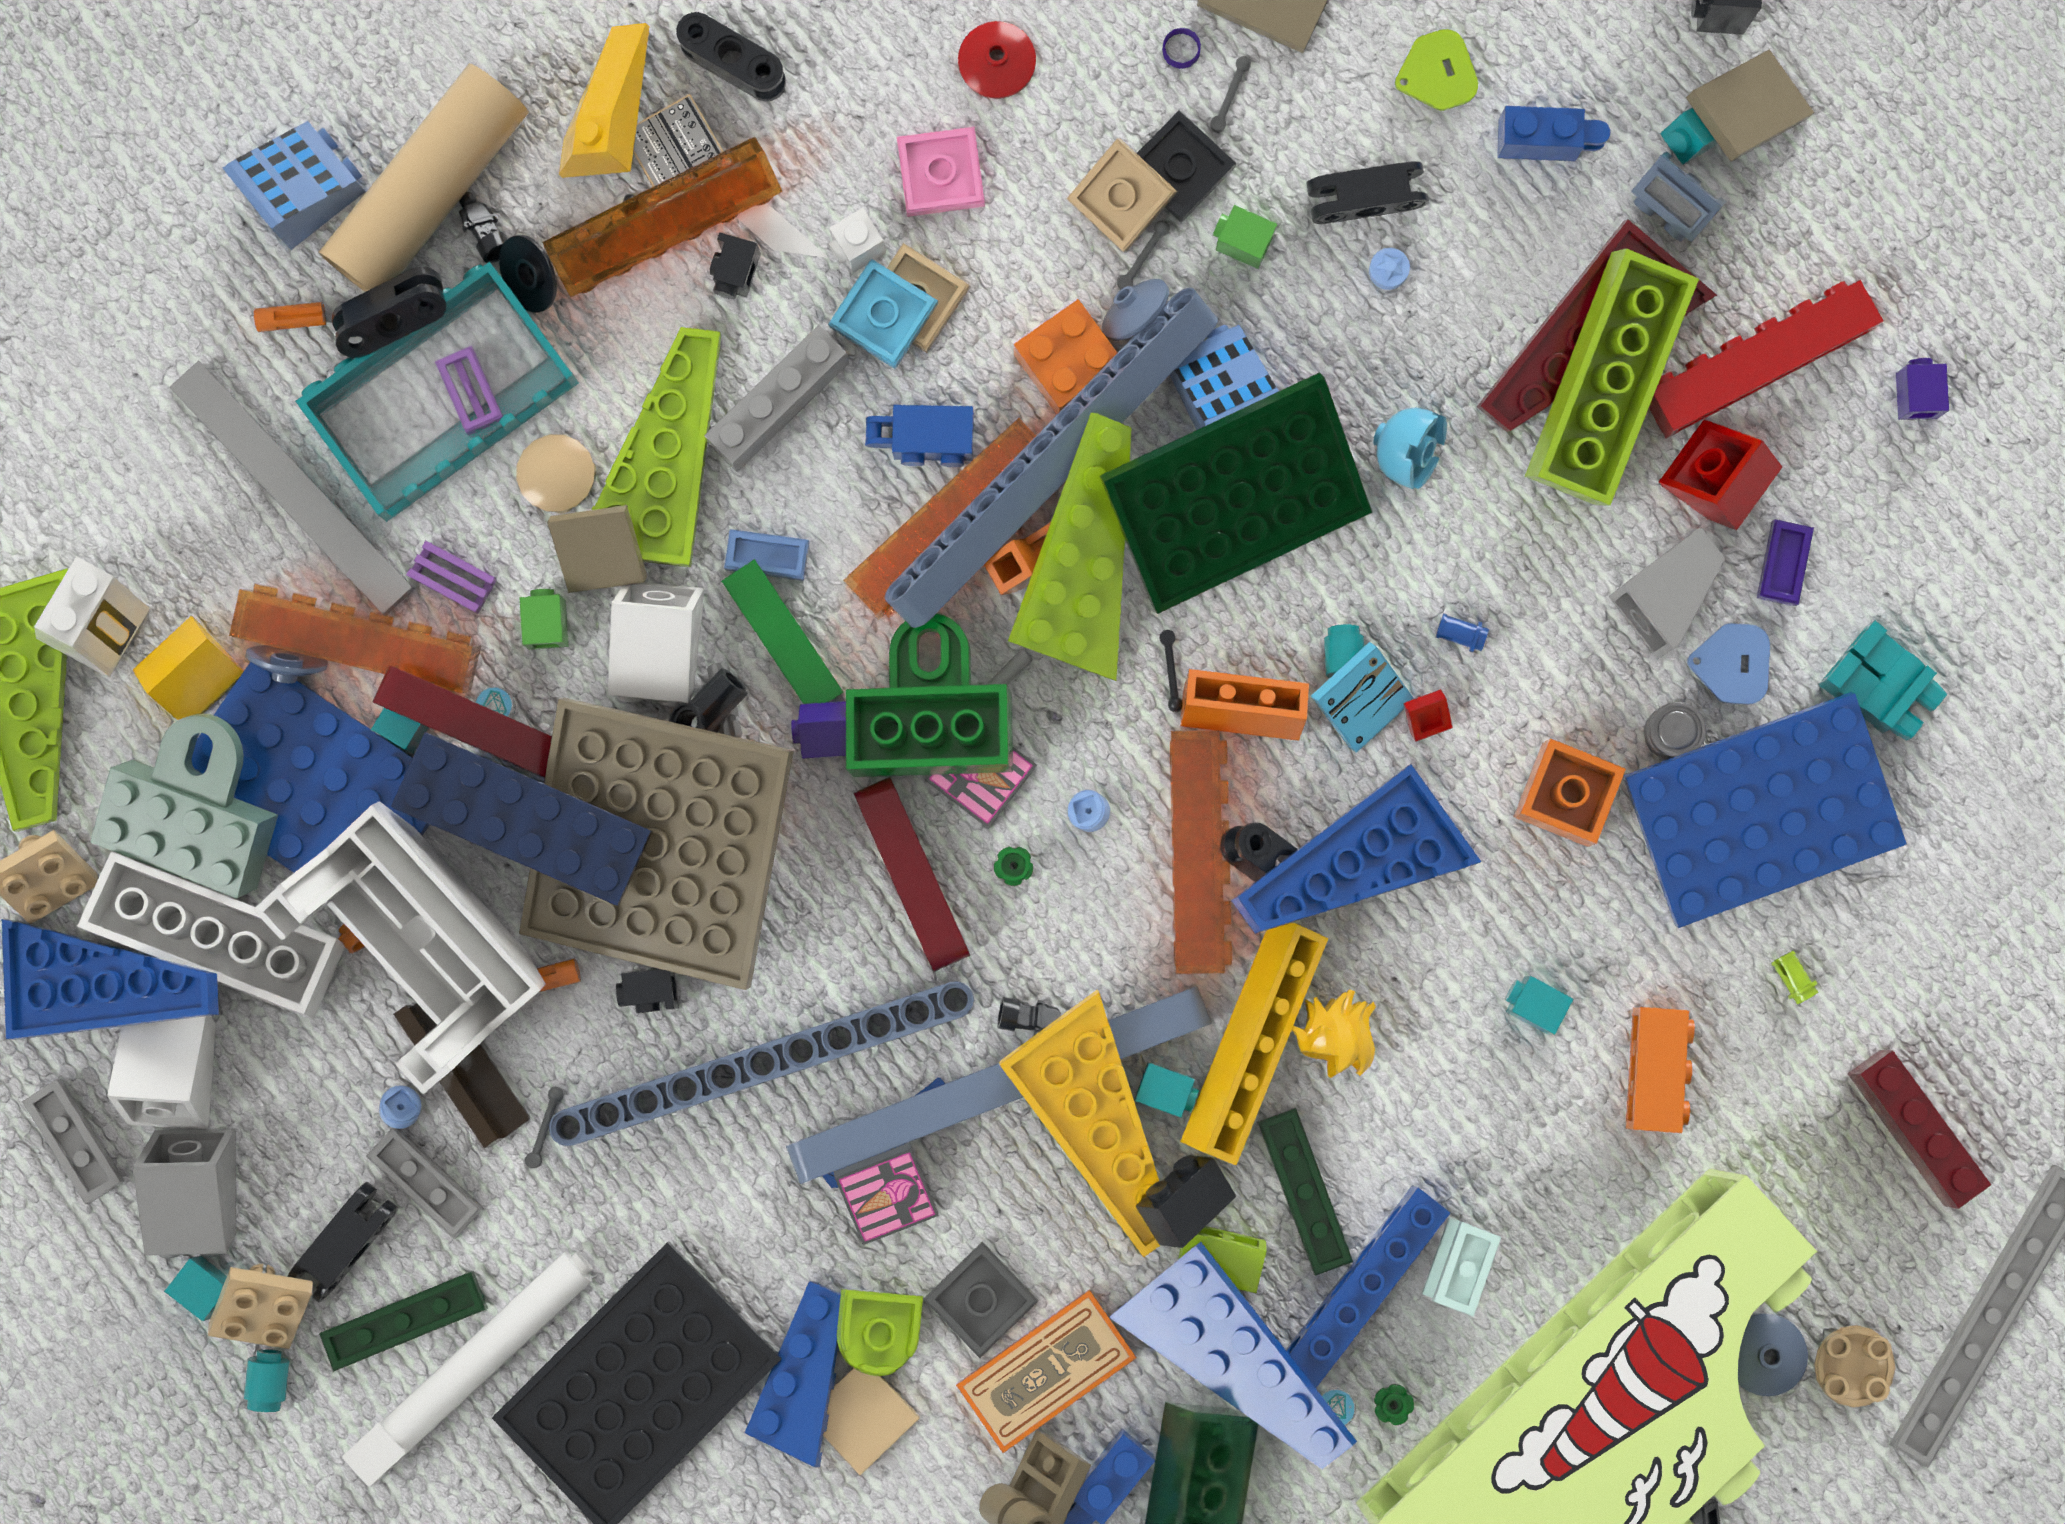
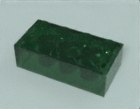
(1201, 1466)

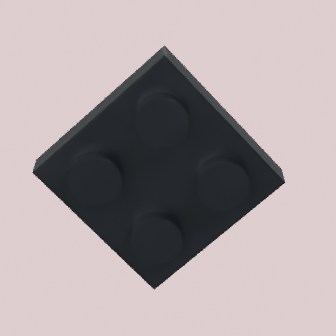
(1187, 163)

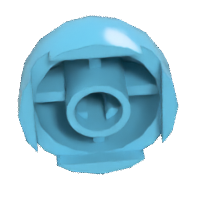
(1408, 444)

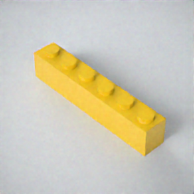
(1254, 1041)

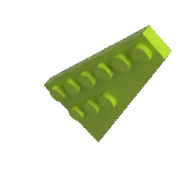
(666, 452)
(1077, 581)
(30, 705)

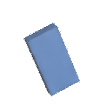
(774, 554)

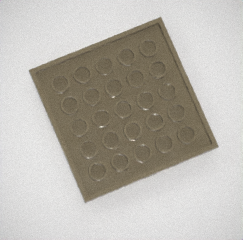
(710, 850)

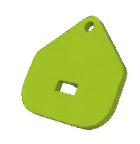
(1427, 75)

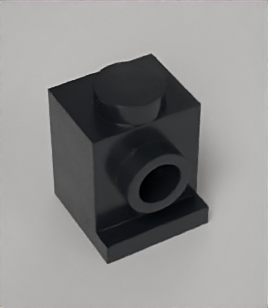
(734, 266)
(647, 990)

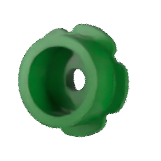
(1005, 858)
(1385, 1397)

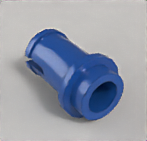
(1462, 632)

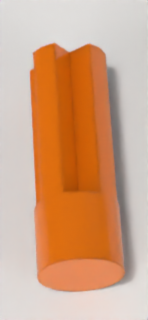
(289, 316)
(560, 974)

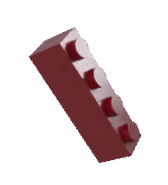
(1919, 1129)

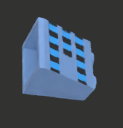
(296, 182)
(1221, 377)

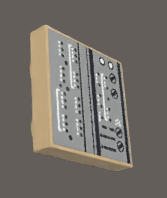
(674, 141)

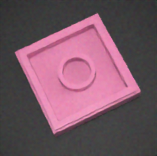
(940, 171)

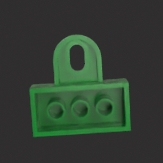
(929, 718)

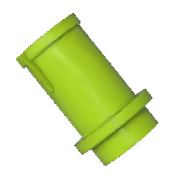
(1795, 977)

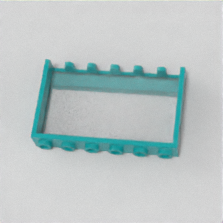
(392, 412)

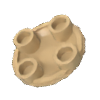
(555, 473)
(1855, 1366)

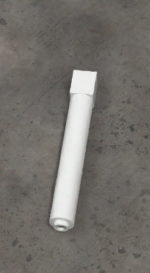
(468, 1368)

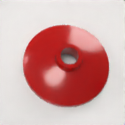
(1000, 77)

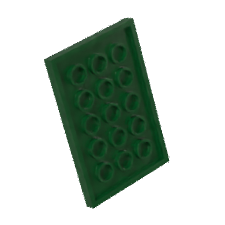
(1237, 493)

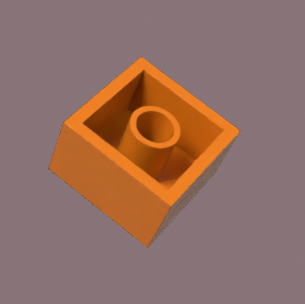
(1064, 354)
(1569, 792)

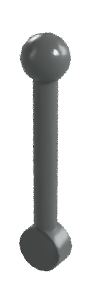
(1218, 122)
(1161, 229)
(534, 1158)

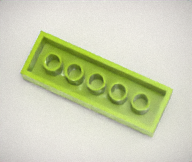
(1611, 377)

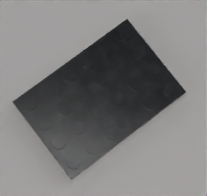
(637, 1387)

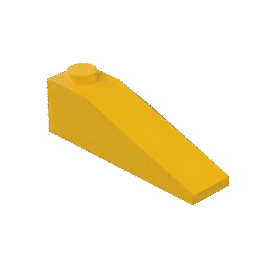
(607, 114)

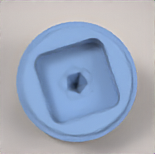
(1389, 268)
(1088, 810)
(400, 1107)

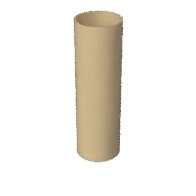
(425, 179)

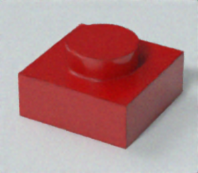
(1428, 715)

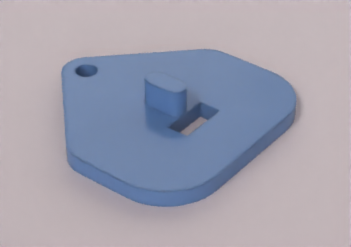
(1721, 663)

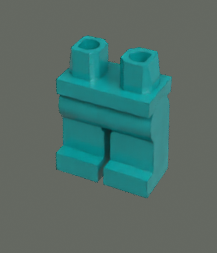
(1884, 681)

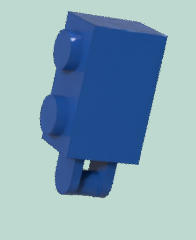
(1548, 133)
(925, 434)
(1110, 1480)

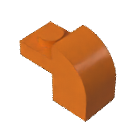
(1014, 562)

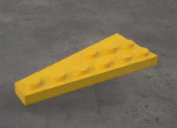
(1084, 1100)

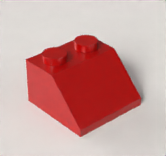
(1721, 473)

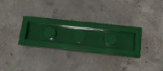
(1305, 1191)
(403, 1321)

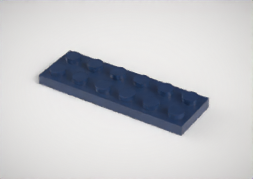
(521, 819)

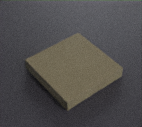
(597, 549)

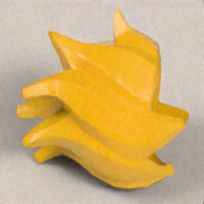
(1338, 1033)

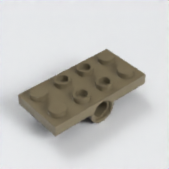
(1040, 1487)

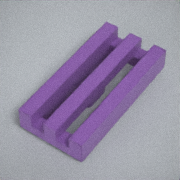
(482, 421)
(422, 561)

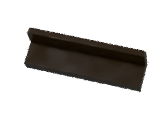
(472, 1085)

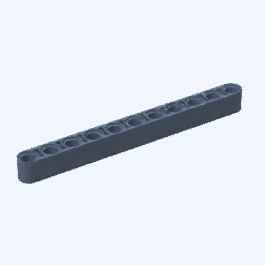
(1047, 459)
(742, 1064)
(977, 1093)

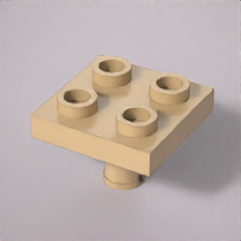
(44, 876)
(260, 1307)

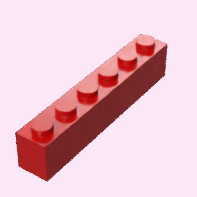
(1763, 358)

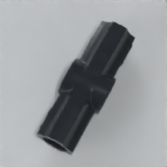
(712, 702)

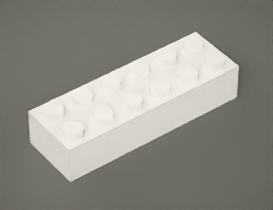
(211, 933)

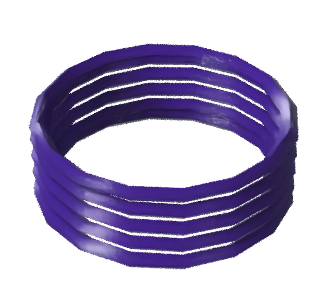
(1186, 31)

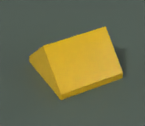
(188, 671)

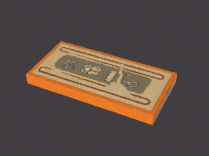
(1046, 1371)

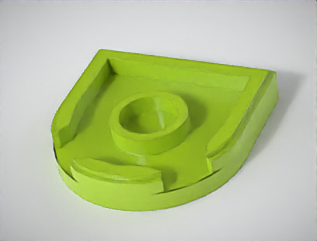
(878, 1330)

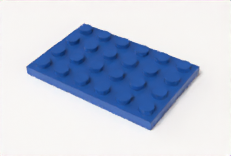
(305, 764)
(1765, 810)

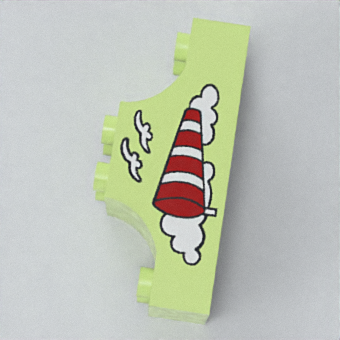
(1626, 1391)

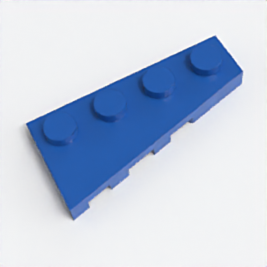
(798, 1389)

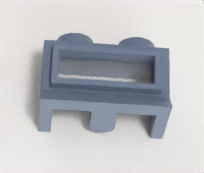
(1676, 199)

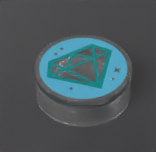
(497, 699)
(1340, 1402)

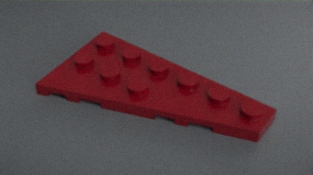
(1538, 369)

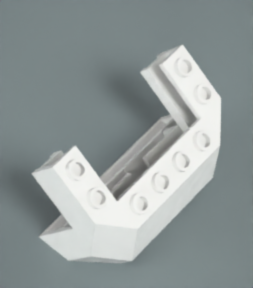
(420, 928)

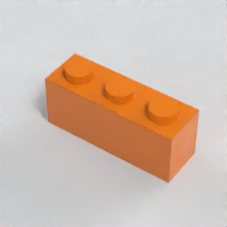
(1244, 704)
(1659, 1069)

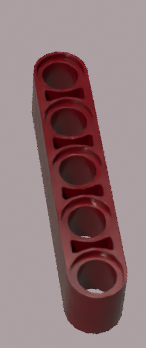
(464, 720)
(911, 874)

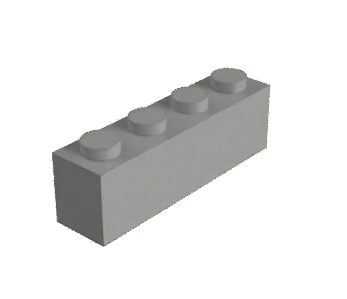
(777, 398)

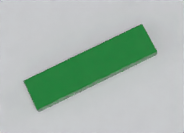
(781, 635)

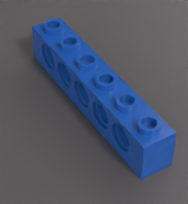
(1366, 1284)

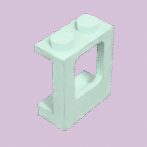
(1461, 1266)

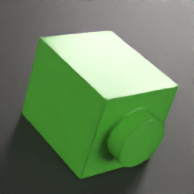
(1244, 236)
(543, 620)

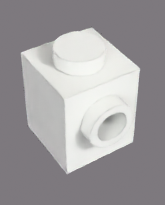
(856, 241)

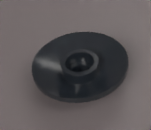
(528, 273)

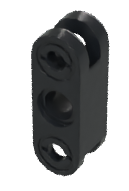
(718, 40)
(1366, 192)
(389, 312)
(1255, 849)
(343, 1241)

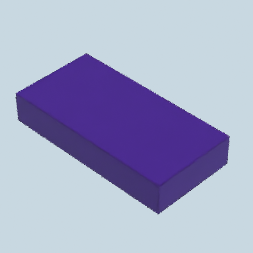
(1785, 562)

